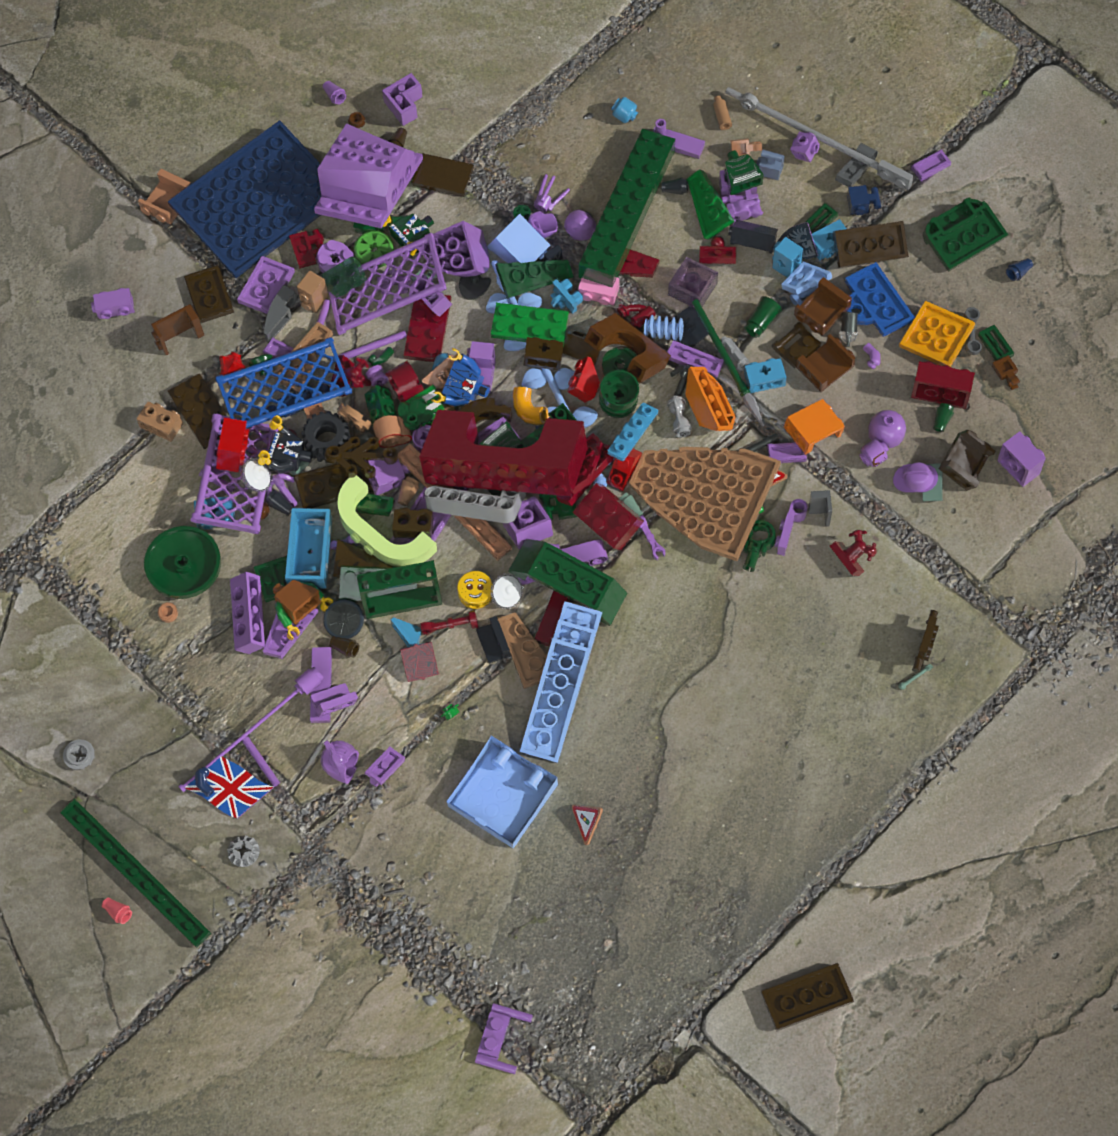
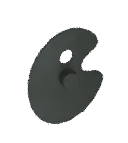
(473, 287)

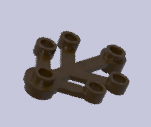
(338, 455)

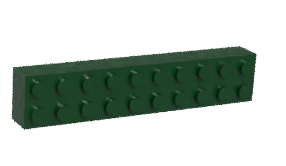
(627, 208)

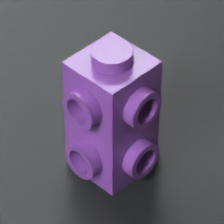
(113, 303)

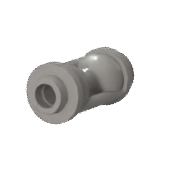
(681, 425)

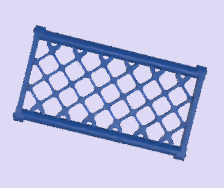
(284, 360)

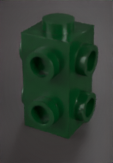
(379, 402)

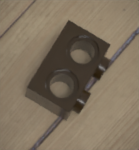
(412, 527)

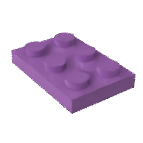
(264, 284)

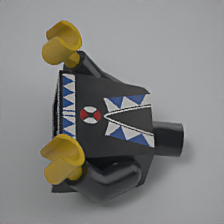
(285, 450)

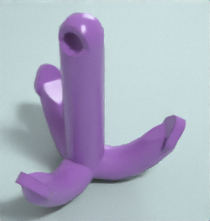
(280, 484)

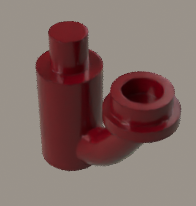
(639, 319)

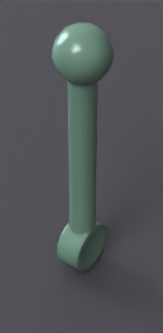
(902, 685)

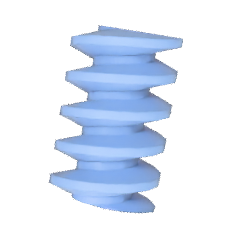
(663, 328)

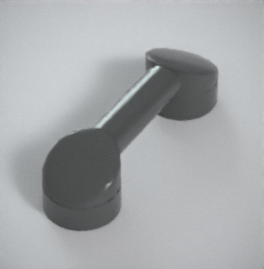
(973, 346)

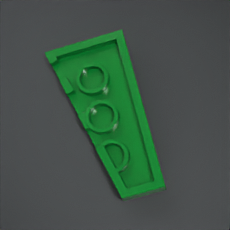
(709, 207)

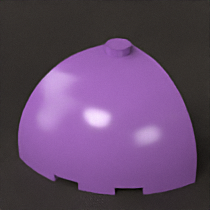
(461, 250)

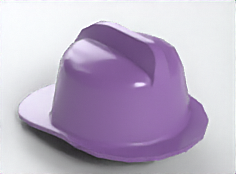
(915, 478)

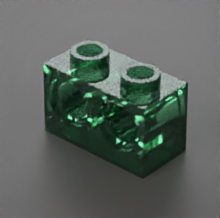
(342, 273)

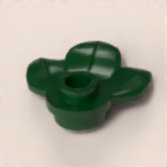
(415, 411)

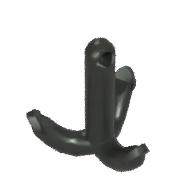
(683, 369)

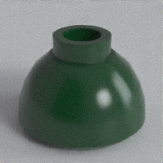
(260, 359)

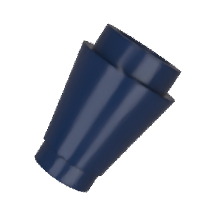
(1019, 269)

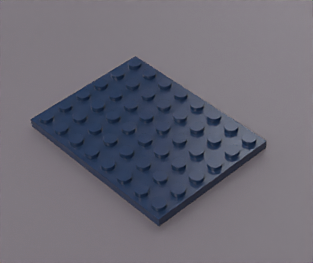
(253, 199)

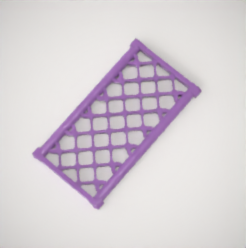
(398, 301)
(196, 516)

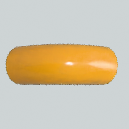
(525, 408)

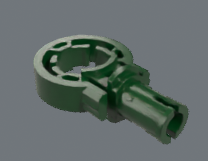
(756, 548)

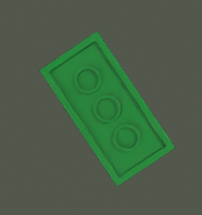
(520, 322)

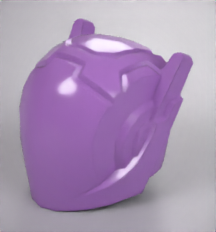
(339, 760)

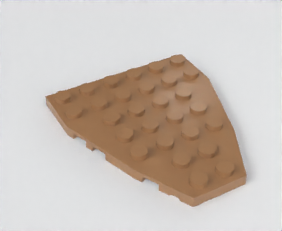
(706, 493)

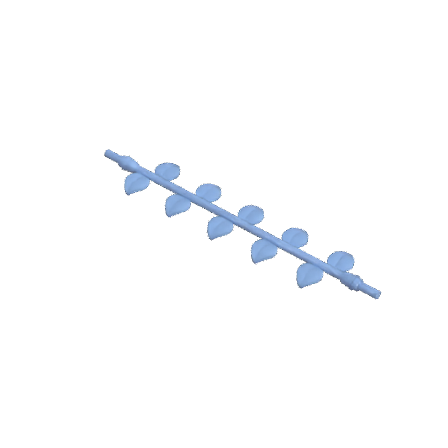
(537, 378)

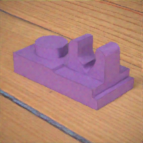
(384, 766)

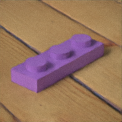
(694, 358)

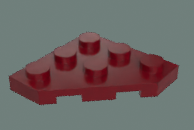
(590, 462)

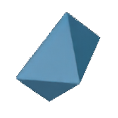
(408, 632)

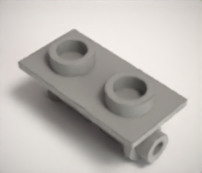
(735, 354)

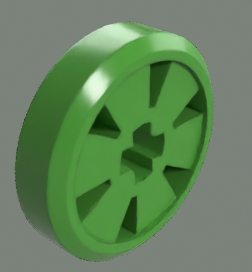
(370, 240)

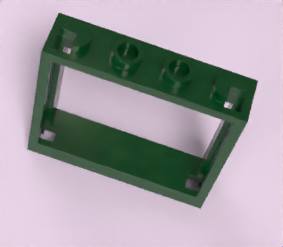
(399, 601)

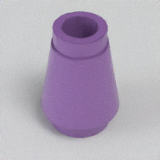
(334, 92)

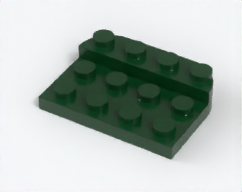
(963, 232)

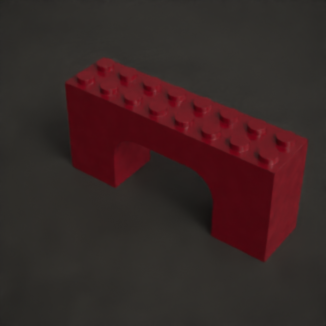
(546, 467)

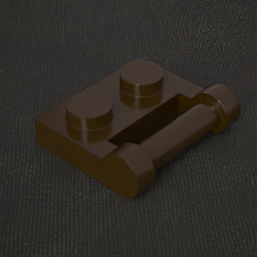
(803, 346)

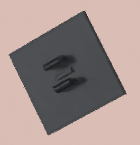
(693, 328)

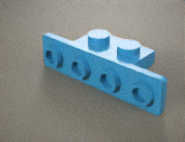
(632, 431)

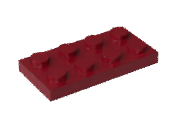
(425, 332)

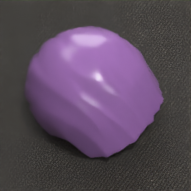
(543, 223)

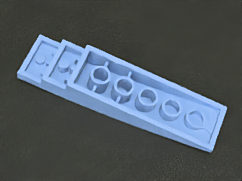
(561, 681)

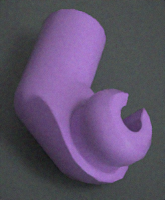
(874, 356)

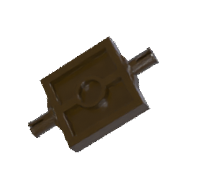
(927, 641)

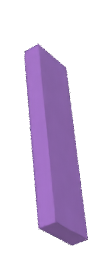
(323, 663)

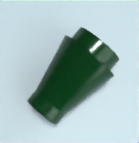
(943, 416)

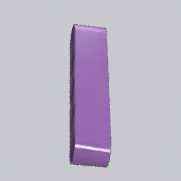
(589, 553)

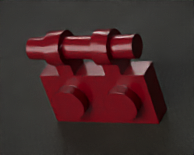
(302, 247)

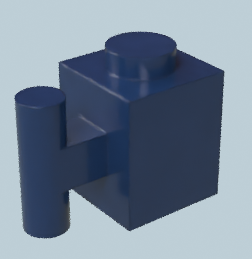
(859, 199)

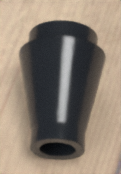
(675, 186)
(279, 502)

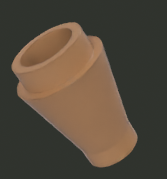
(408, 490)

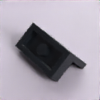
(493, 641)

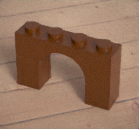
(616, 330)

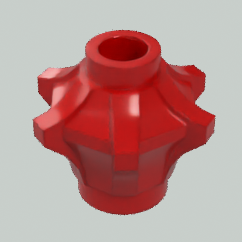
(231, 363)

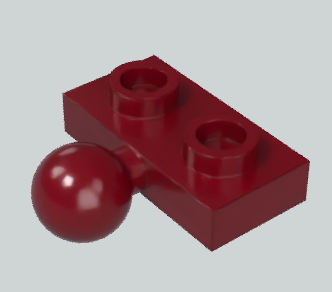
(717, 252)

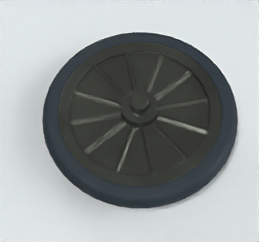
(343, 619)

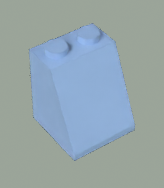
(519, 243)

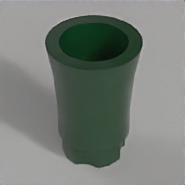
(763, 315)

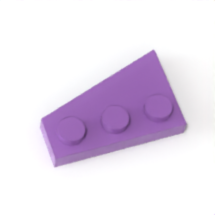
(277, 641)

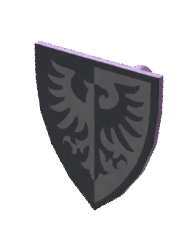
(801, 236)

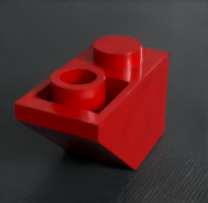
(584, 381)
(623, 470)

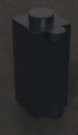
(753, 235)

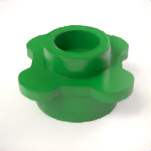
(450, 711)

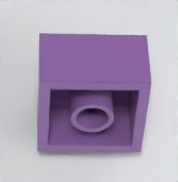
(1021, 458)
(530, 523)

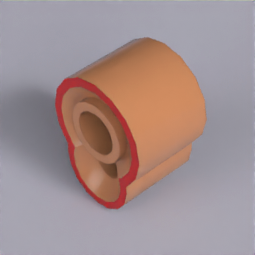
(391, 431)

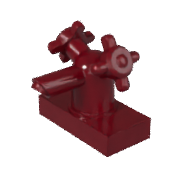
(352, 373)
(850, 555)

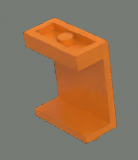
(813, 425)

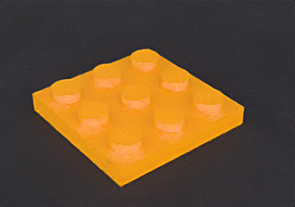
(937, 334)

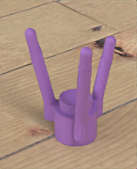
(543, 201)

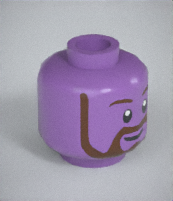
(874, 453)

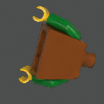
(296, 602)

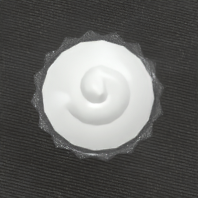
(256, 476)
(507, 591)

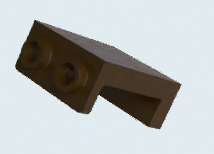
(966, 459)

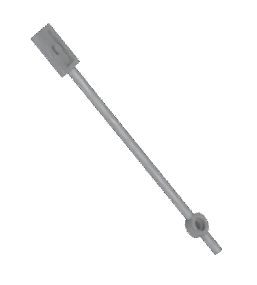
(885, 170)

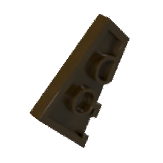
(353, 556)

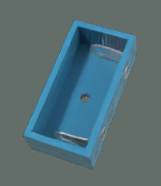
(309, 531)

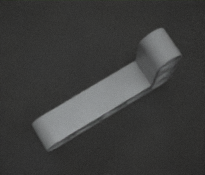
(474, 505)

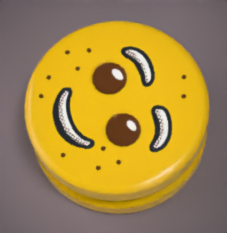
(474, 589)

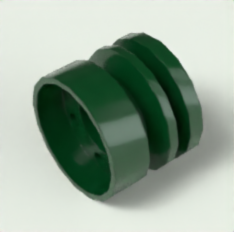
(618, 384)

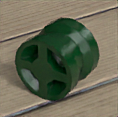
(523, 210)

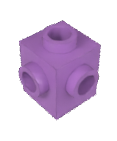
(805, 146)

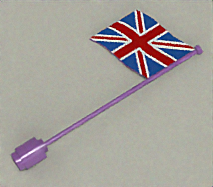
(234, 786)

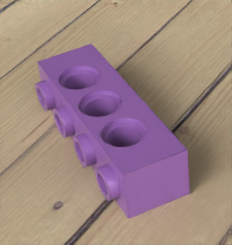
(247, 613)

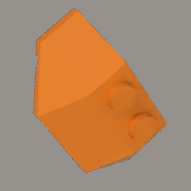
(708, 400)

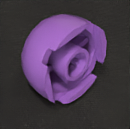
(887, 427)

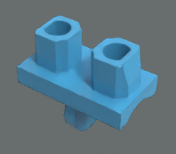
(562, 298)

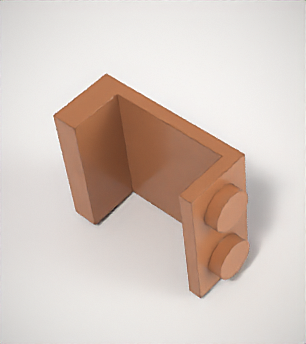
(157, 202)

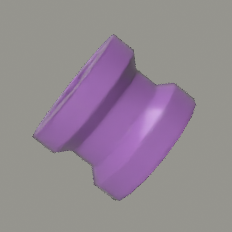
(377, 376)

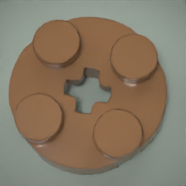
(350, 414)

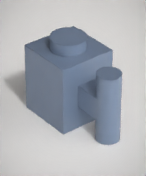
(771, 164)

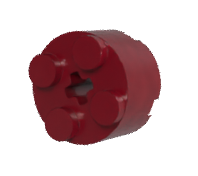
(404, 381)

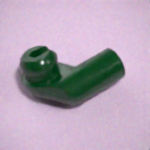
(383, 357)

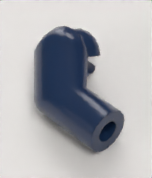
(201, 781)

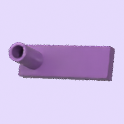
(683, 144)

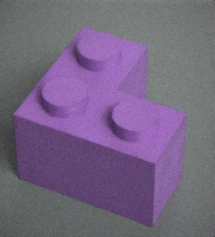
(401, 98)
(485, 358)

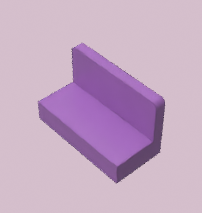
(333, 699)

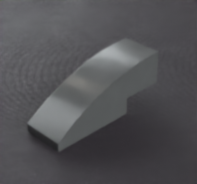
(279, 312)

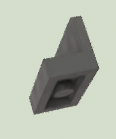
(821, 503)

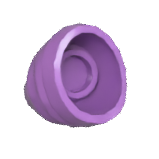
(580, 225)

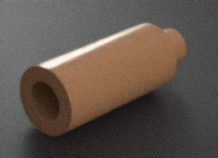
(722, 113)

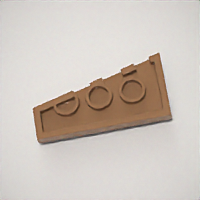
(314, 336)
(524, 650)

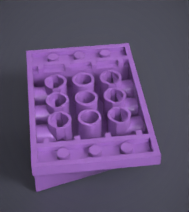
(364, 177)

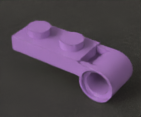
(786, 524)

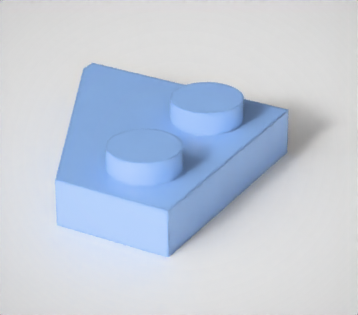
(804, 278)

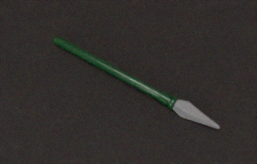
(749, 400)

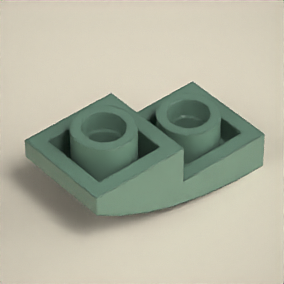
(936, 493)

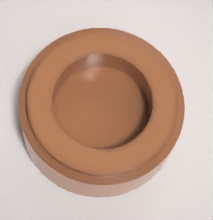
(167, 612)

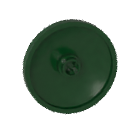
(182, 562)

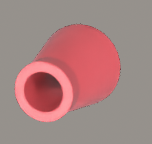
(119, 912)

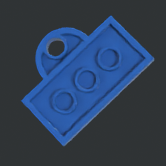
(877, 300)

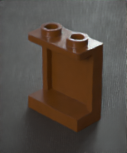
(823, 307)

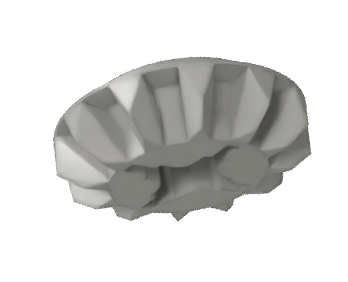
(74, 748)
(248, 857)

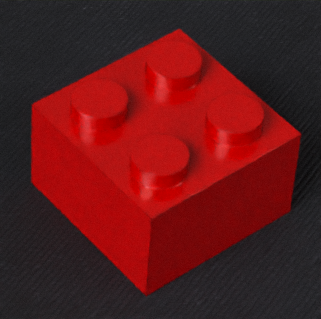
(232, 445)

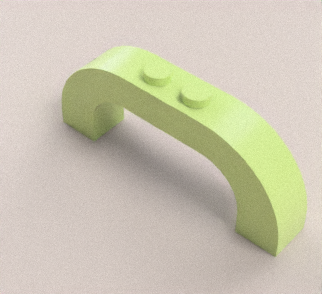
(374, 543)

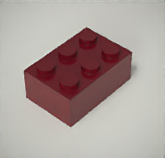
(942, 384)
(608, 516)

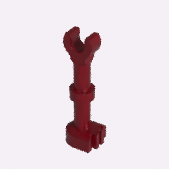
(429, 627)

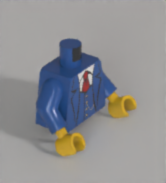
(463, 382)

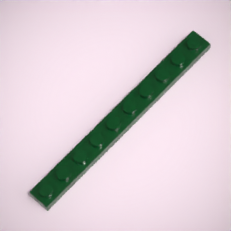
(135, 873)

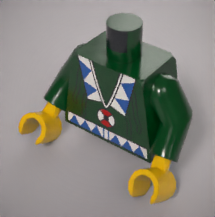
(408, 229)

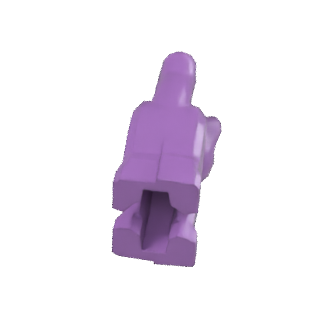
(744, 209)

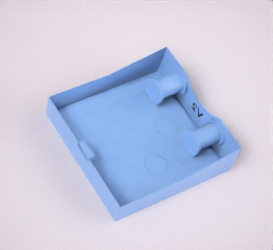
(502, 792)

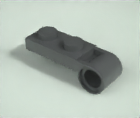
(855, 169)

